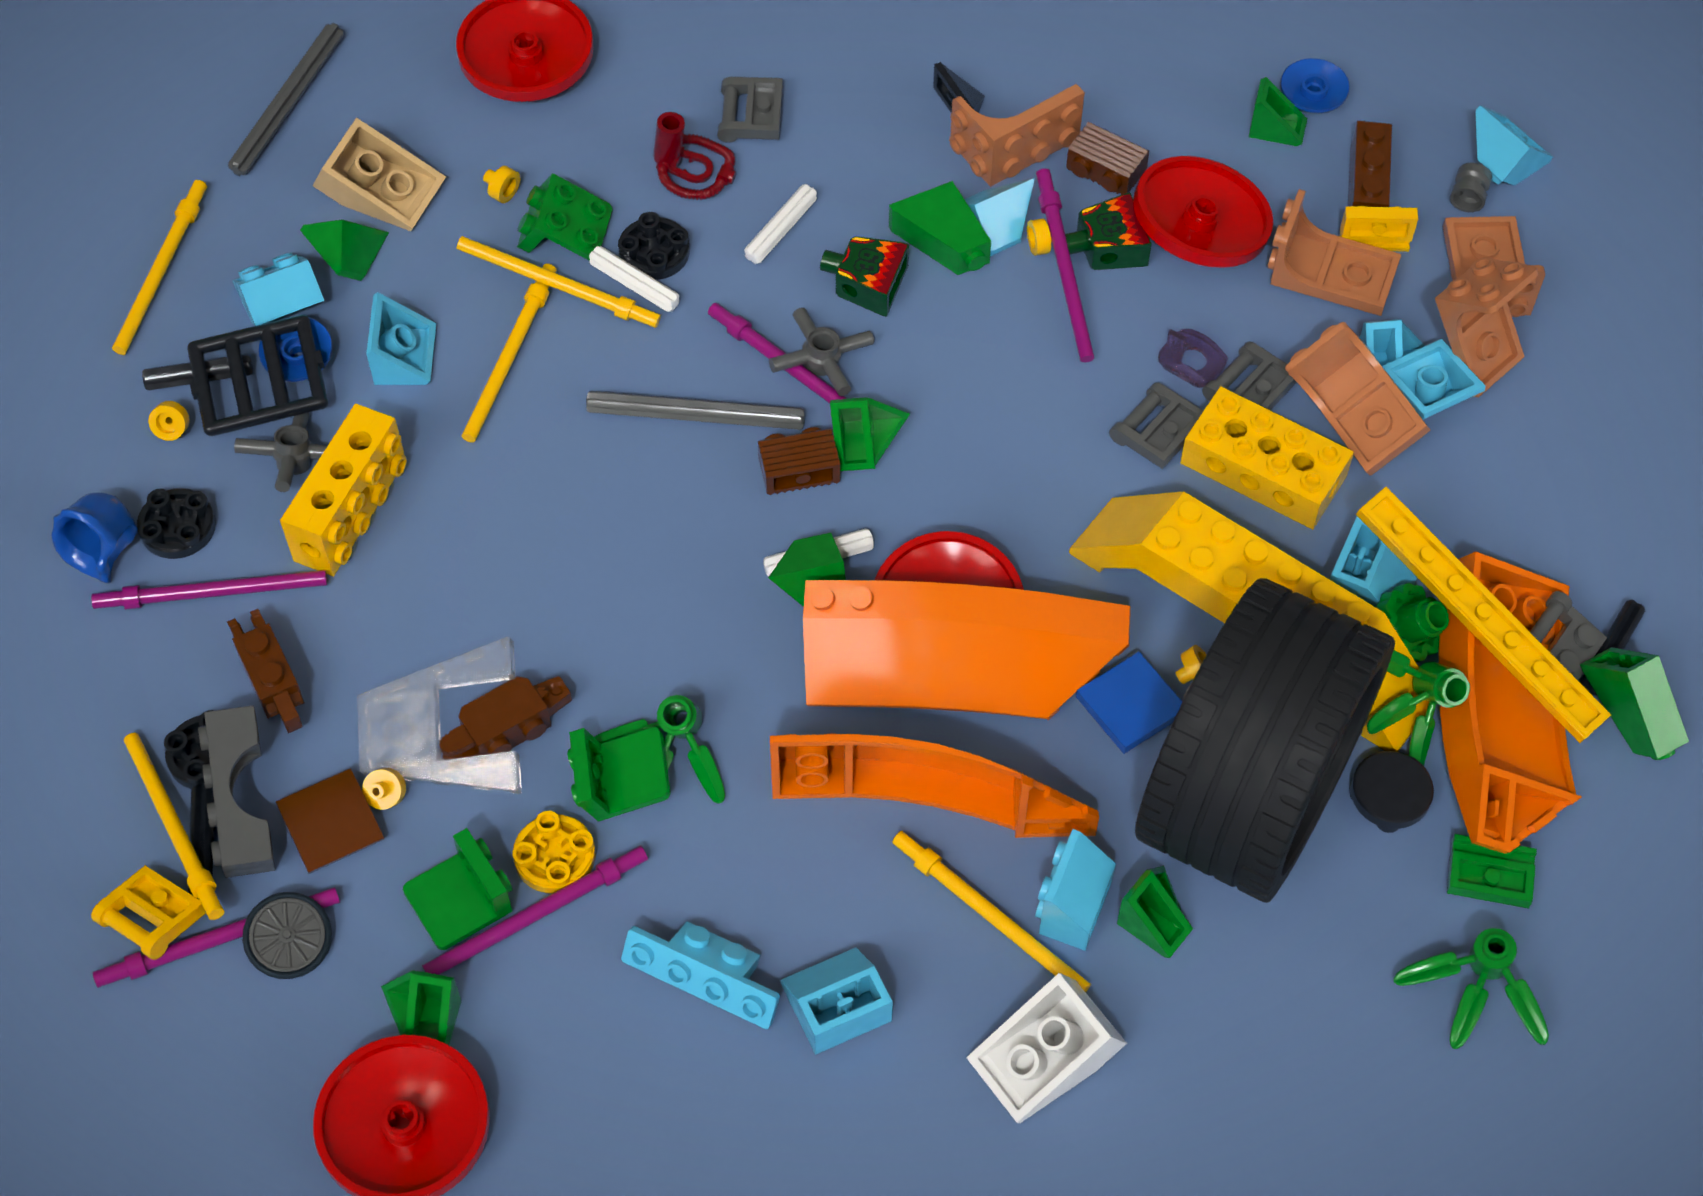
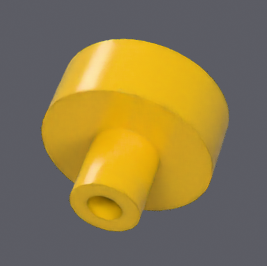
(502, 183)
(1039, 236)
(168, 420)
(1192, 660)
(384, 788)

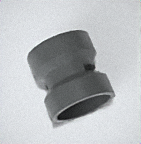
(1471, 187)

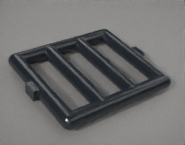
(231, 343)

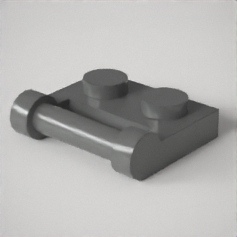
(762, 108)
(1263, 386)
(1166, 433)
(1577, 638)

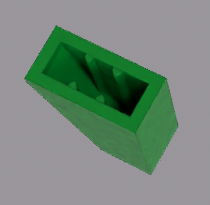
(942, 228)
(1638, 699)

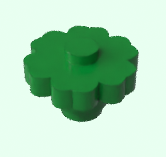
(1415, 618)

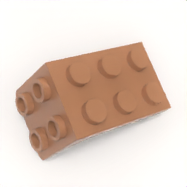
(1007, 145)
(1491, 237)
(1329, 264)
(1479, 317)
(1357, 397)

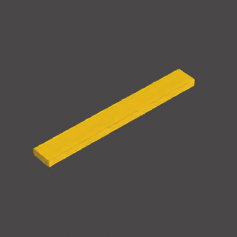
(1483, 615)

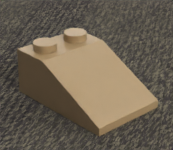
(378, 177)

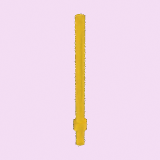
(185, 213)
(535, 299)
(622, 307)
(930, 863)
(199, 880)

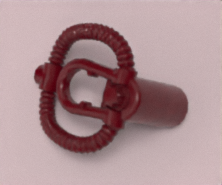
(669, 151)

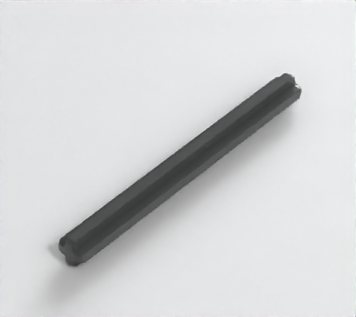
(285, 99)
(695, 410)

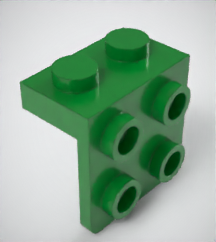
(564, 216)
(618, 773)
(460, 893)

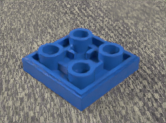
(1130, 702)

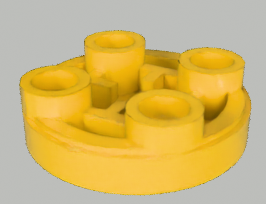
(553, 852)

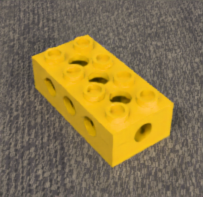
(1266, 457)
(344, 490)

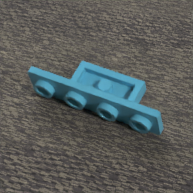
(705, 968)

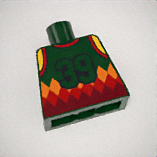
(1111, 235)
(868, 272)

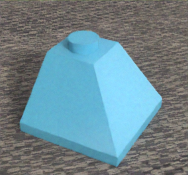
(1506, 148)

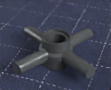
(821, 351)
(289, 449)

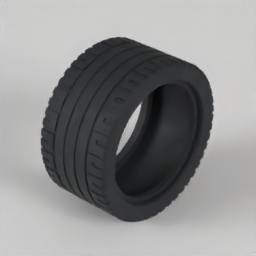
(1262, 738)

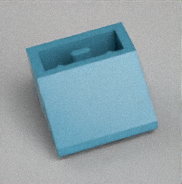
(278, 288)
(1369, 566)
(1074, 891)
(838, 999)

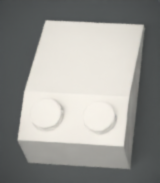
(1046, 1048)

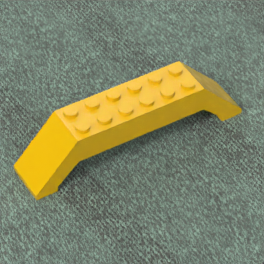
(1216, 562)

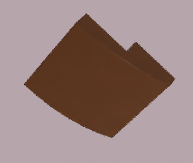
(329, 820)

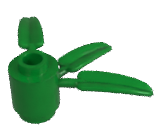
(1432, 683)
(699, 755)
(1486, 966)

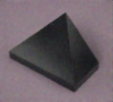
(950, 85)

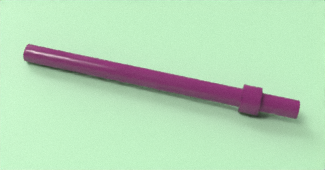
(1051, 206)
(742, 330)
(133, 596)
(606, 873)
(138, 964)

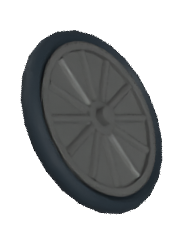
(287, 935)

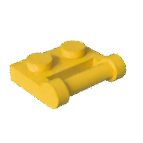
(156, 901)

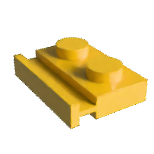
(1380, 226)

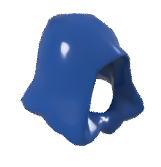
(93, 534)

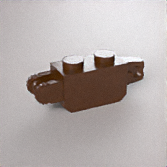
(268, 670)
(505, 718)

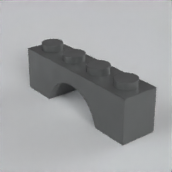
(243, 839)

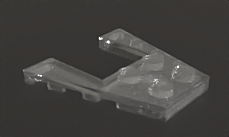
(403, 723)

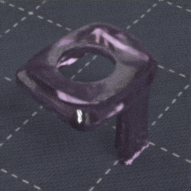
(1187, 339)

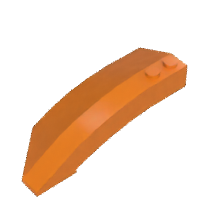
(954, 646)
(1501, 742)
(923, 775)

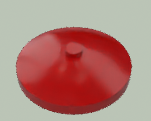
(524, 48)
(1203, 211)
(950, 559)
(401, 1118)

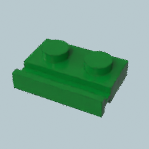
(1491, 874)

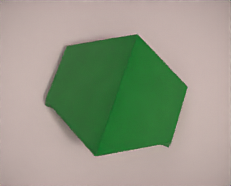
(1276, 117)
(345, 245)
(863, 430)
(808, 560)
(1153, 913)
(424, 1004)

